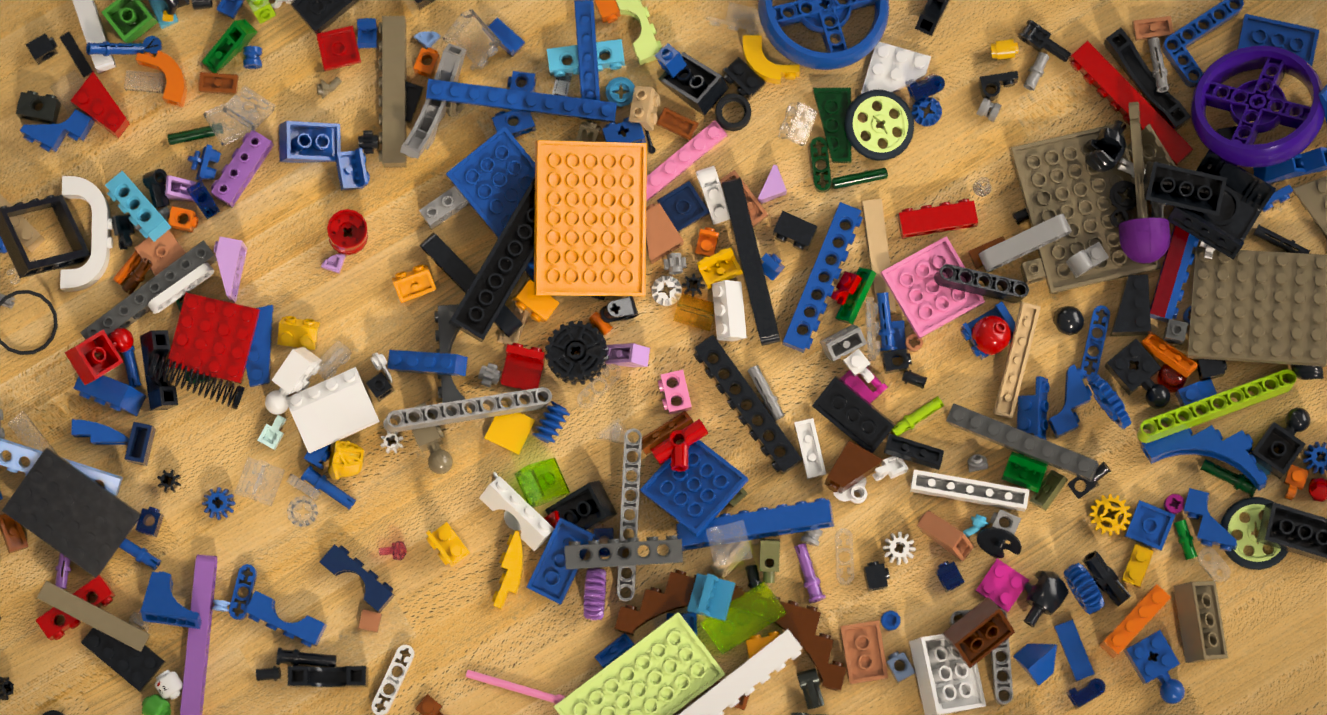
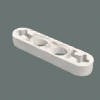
(180, 288)
(395, 681)

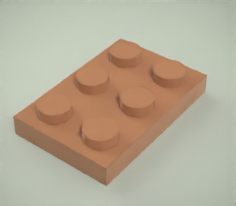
(864, 652)

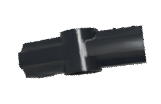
(1106, 578)

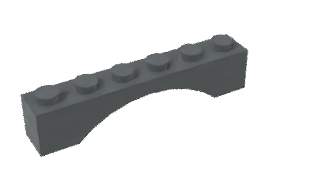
(446, 337)

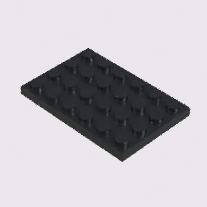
(71, 512)

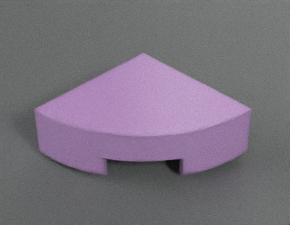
(334, 263)

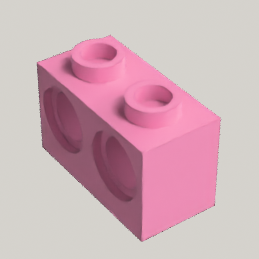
(679, 391)

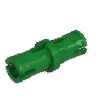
(1185, 539)

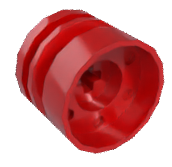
(347, 221)

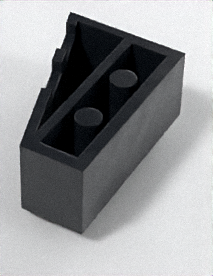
(1134, 308)

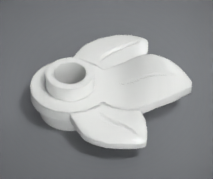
(379, 363)
(848, 495)

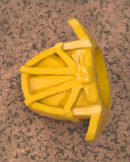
(345, 459)

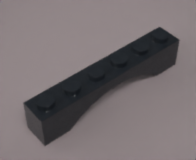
(1131, 62)

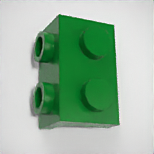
(1024, 471)

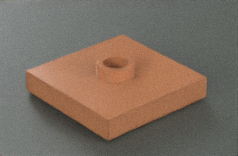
(161, 252)

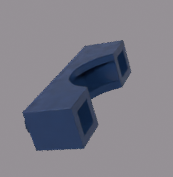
(339, 562)

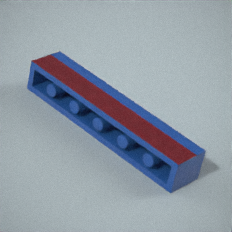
(1173, 275)

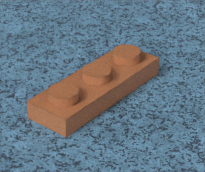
(756, 210)

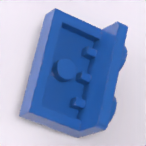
(352, 169)

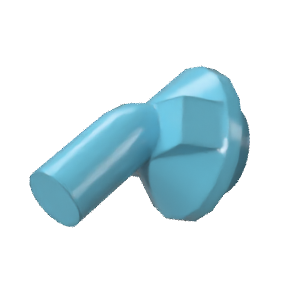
(978, 522)

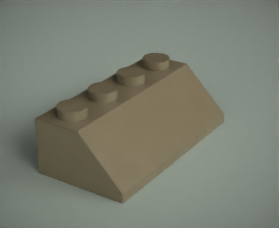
(1200, 621)

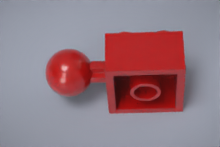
(99, 353)

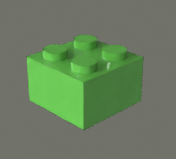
(129, 18)

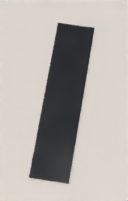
(76, 54)

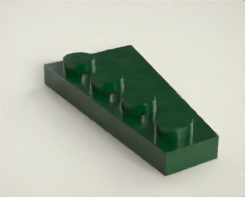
(832, 108)

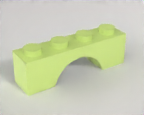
(646, 45)

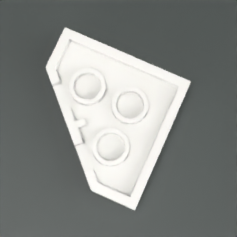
(893, 67)

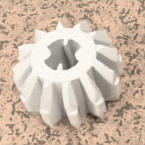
(905, 552)

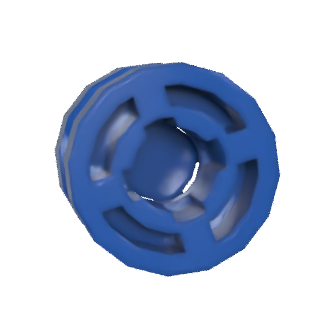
(252, 58)

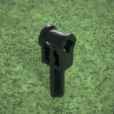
(1040, 39)

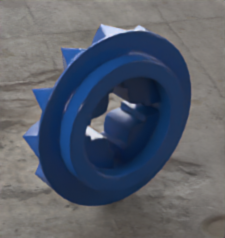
(930, 119)

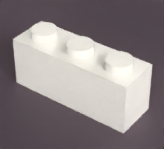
(729, 310)

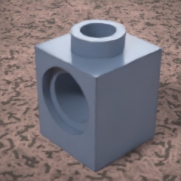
(900, 675)

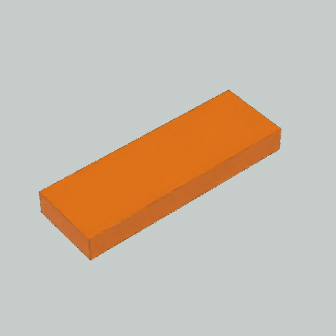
(1169, 354)

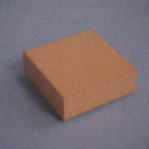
(370, 621)

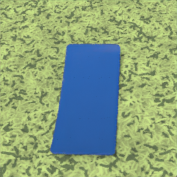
(899, 336)

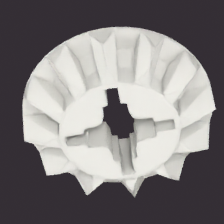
(662, 298)

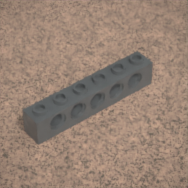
(674, 555)

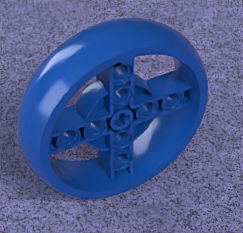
(837, 54)

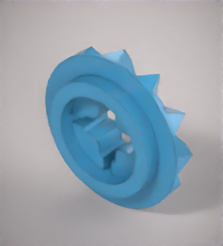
(614, 85)

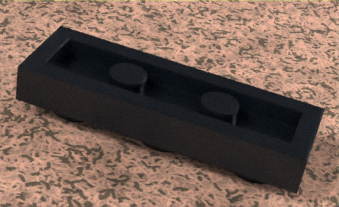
(913, 451)

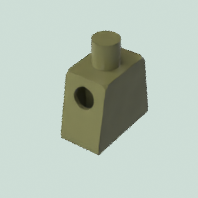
(769, 549)

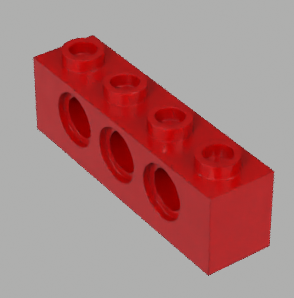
(48, 620)

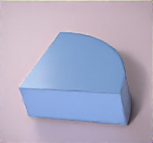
(427, 38)

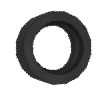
(733, 98)

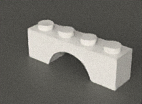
(534, 527)

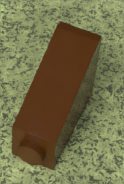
(851, 467)

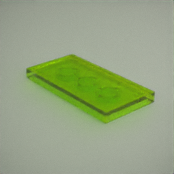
(744, 618)

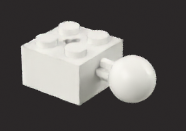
(292, 378)

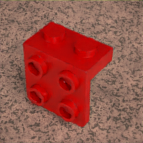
(522, 367)

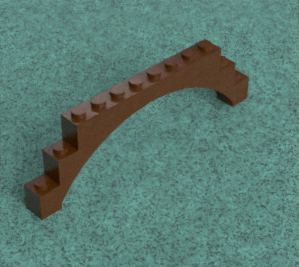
(799, 620)

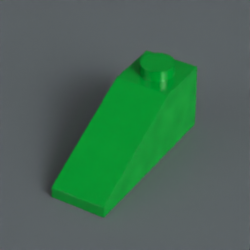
(229, 45)

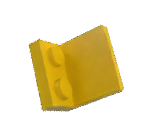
(448, 543)

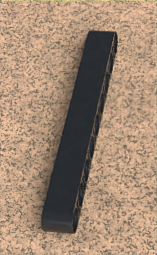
(751, 261)

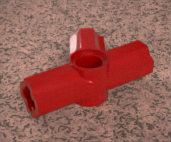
(679, 452)

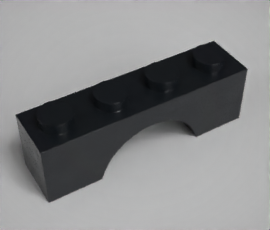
(160, 393)
(328, 676)

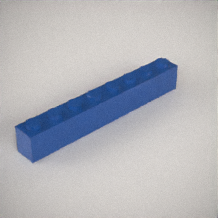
(767, 522)

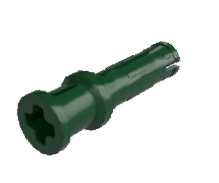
(1238, 481)

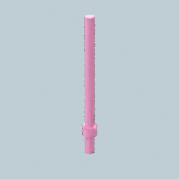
(514, 687)

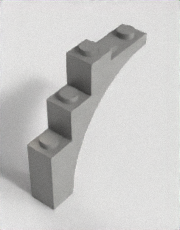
(433, 111)

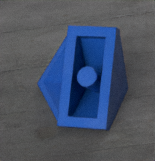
(1037, 660)

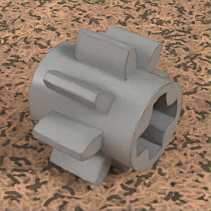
(675, 263)
(489, 374)

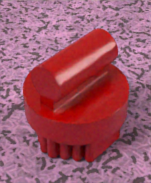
(1318, 489)

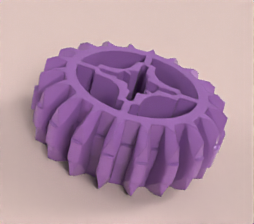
(595, 593)

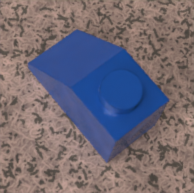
(1195, 392)

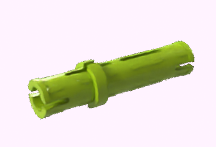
(909, 421)

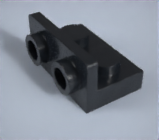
(744, 78)

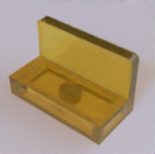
(695, 312)

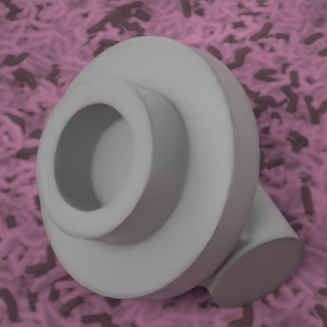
(977, 463)

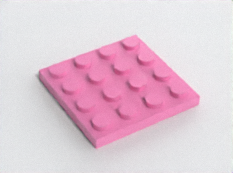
(920, 297)

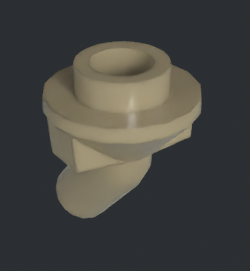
(324, 88)

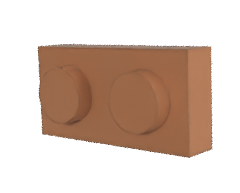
(1152, 28)

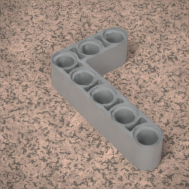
(996, 665)

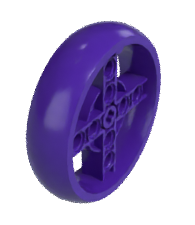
(1258, 106)

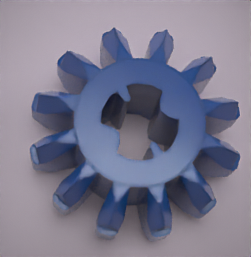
(1312, 455)
(213, 509)

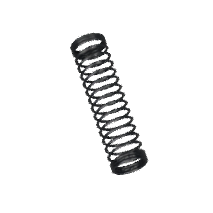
(239, 389)

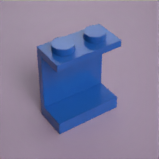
(1000, 311)

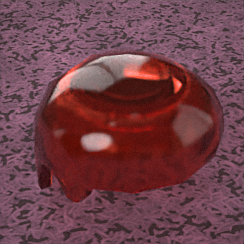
(1171, 378)

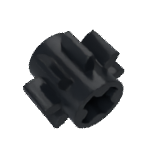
(368, 142)
(693, 280)
(164, 481)
(6, 688)

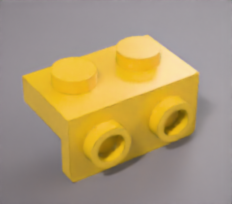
(719, 267)
(298, 332)

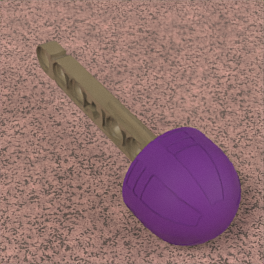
(1142, 238)

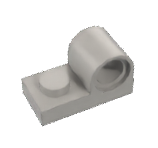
(1087, 259)

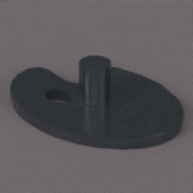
(993, 542)

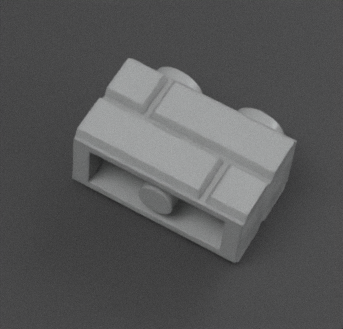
(843, 342)

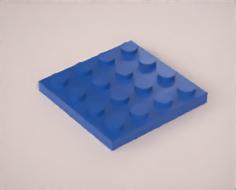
(697, 493)

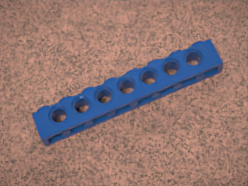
(843, 214)

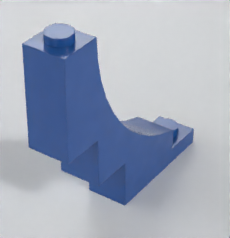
(1300, 165)

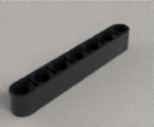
(463, 277)

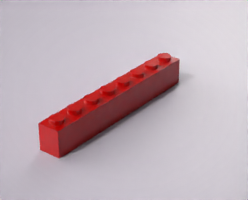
(1120, 92)

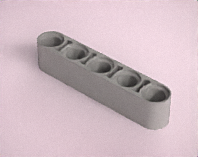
(1025, 242)

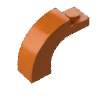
(176, 85)

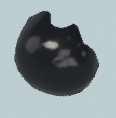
(1068, 320)

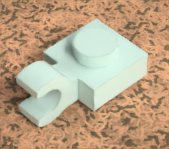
(271, 434)

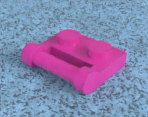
(860, 387)

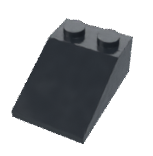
(696, 85)
(585, 506)

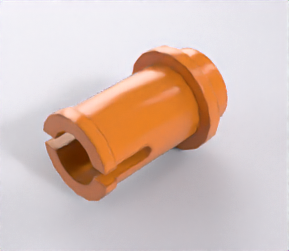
(603, 326)

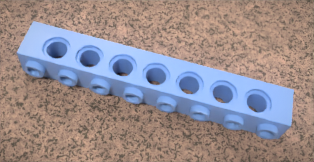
(111, 481)

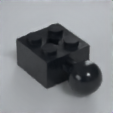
(1146, 367)
(1289, 445)

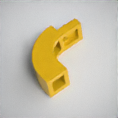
(762, 66)

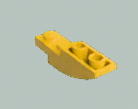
(513, 563)

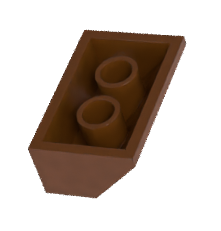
(979, 632)

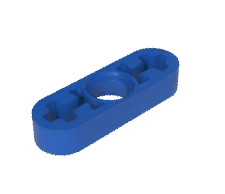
(234, 605)

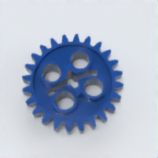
(1109, 400)

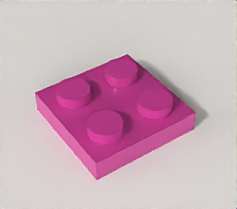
(1002, 585)

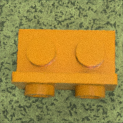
(413, 283)

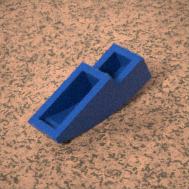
(98, 433)

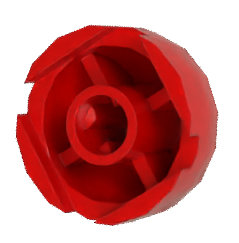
(991, 334)

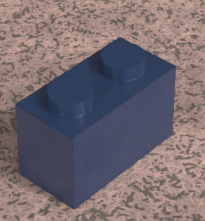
(140, 443)

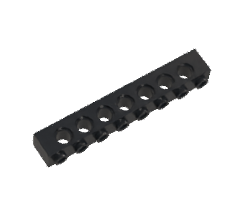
(712, 347)

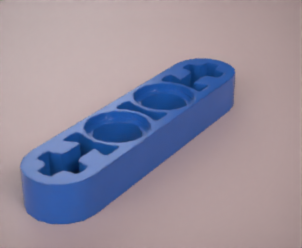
(1096, 342)

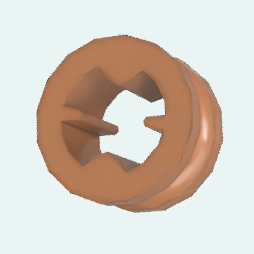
(917, 347)

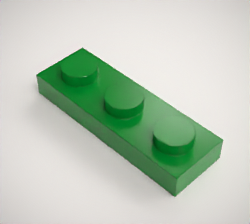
(849, 311)

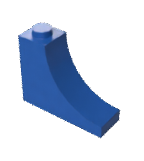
(161, 606)

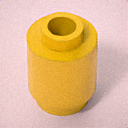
(1004, 49)

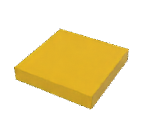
(510, 431)

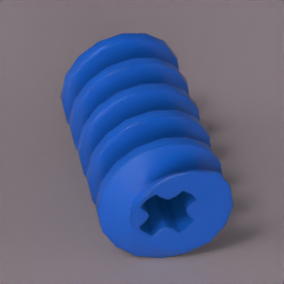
(551, 423)

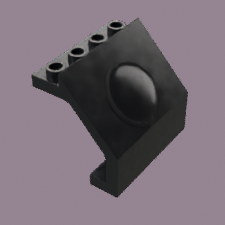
(1240, 207)

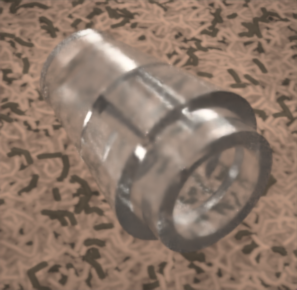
(982, 190)

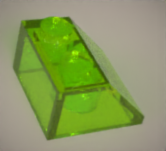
(542, 482)

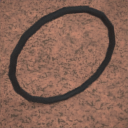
(54, 317)

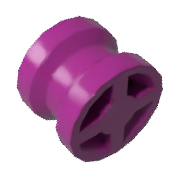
(1173, 507)

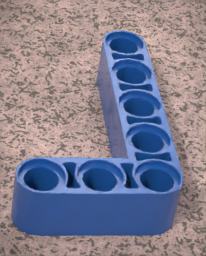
(1196, 33)

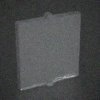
(67, 88)

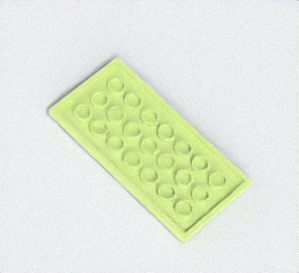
(650, 677)

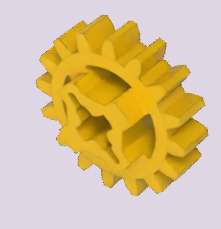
(1106, 506)

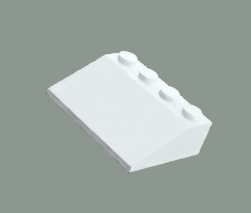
(332, 410)
(944, 678)

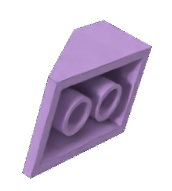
(230, 259)

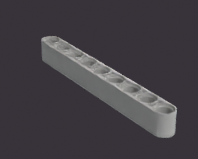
(461, 415)
(625, 505)

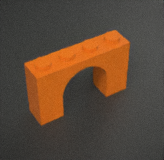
(1135, 621)

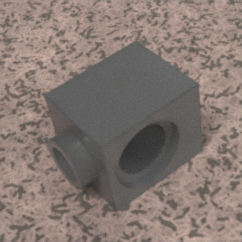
(1175, 332)

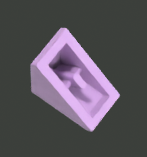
(773, 187)
(177, 189)

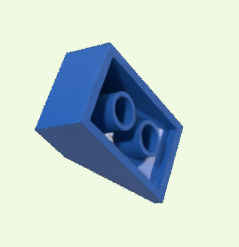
(308, 142)

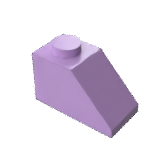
(628, 355)

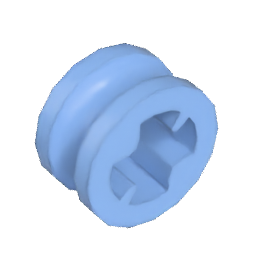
(220, 605)

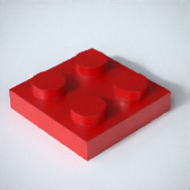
(338, 48)

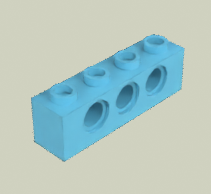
(557, 55)
(118, 188)

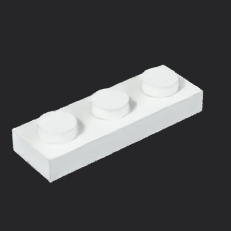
(810, 448)

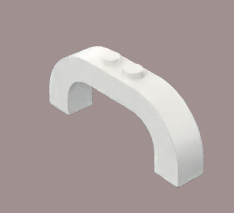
(101, 242)

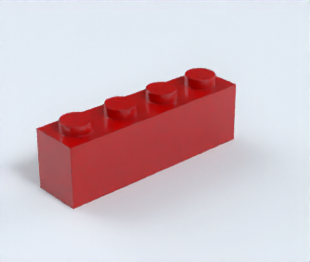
(937, 219)

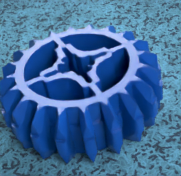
(1084, 588)

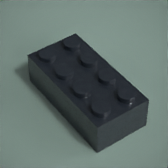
(1294, 531)

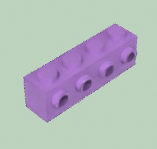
(242, 168)

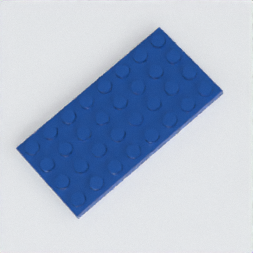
(495, 181)

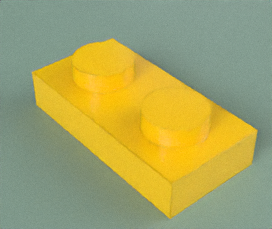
(1137, 565)

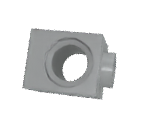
(1013, 521)

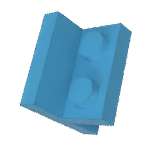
(711, 596)

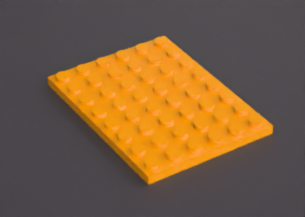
(590, 218)

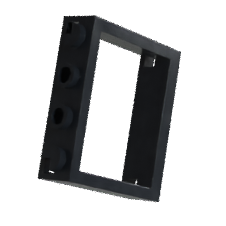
(15, 249)

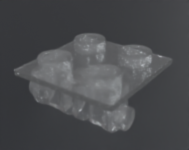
(729, 543)

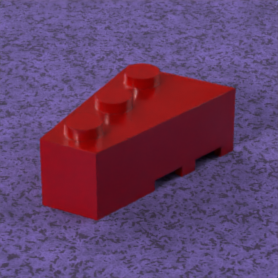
(98, 104)

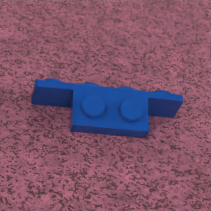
(1033, 410)

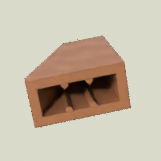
(660, 233)
(945, 535)

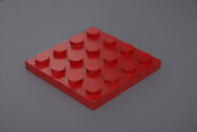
(214, 337)

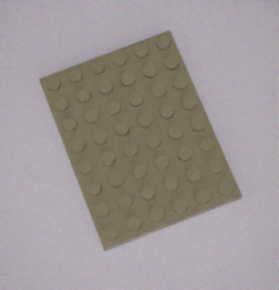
(1061, 182)
(1259, 308)

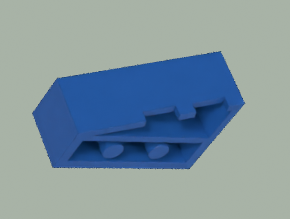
(112, 392)

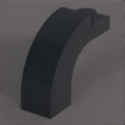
(931, 16)

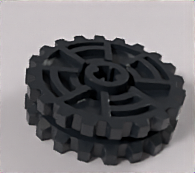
(581, 339)

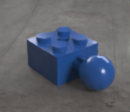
(1171, 690)

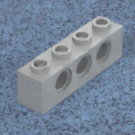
(443, 207)

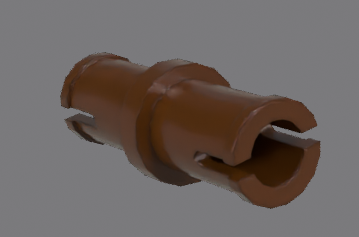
(137, 276)

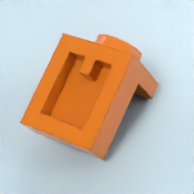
(707, 242)

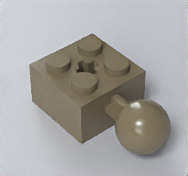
(430, 439)

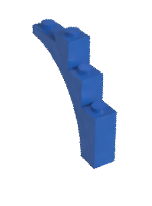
(1209, 443)

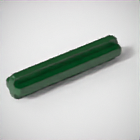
(190, 135)
(859, 178)

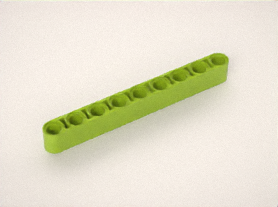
(1210, 411)

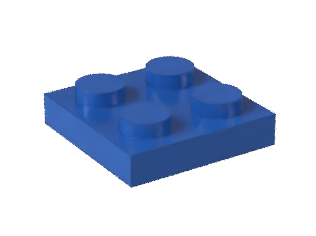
(1150, 525)

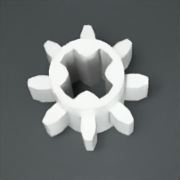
(390, 436)

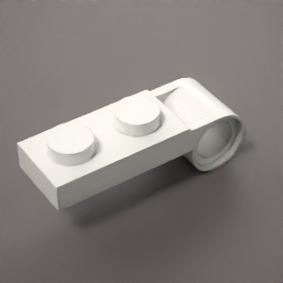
(713, 194)

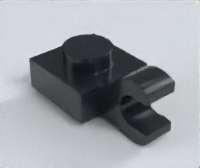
(124, 228)

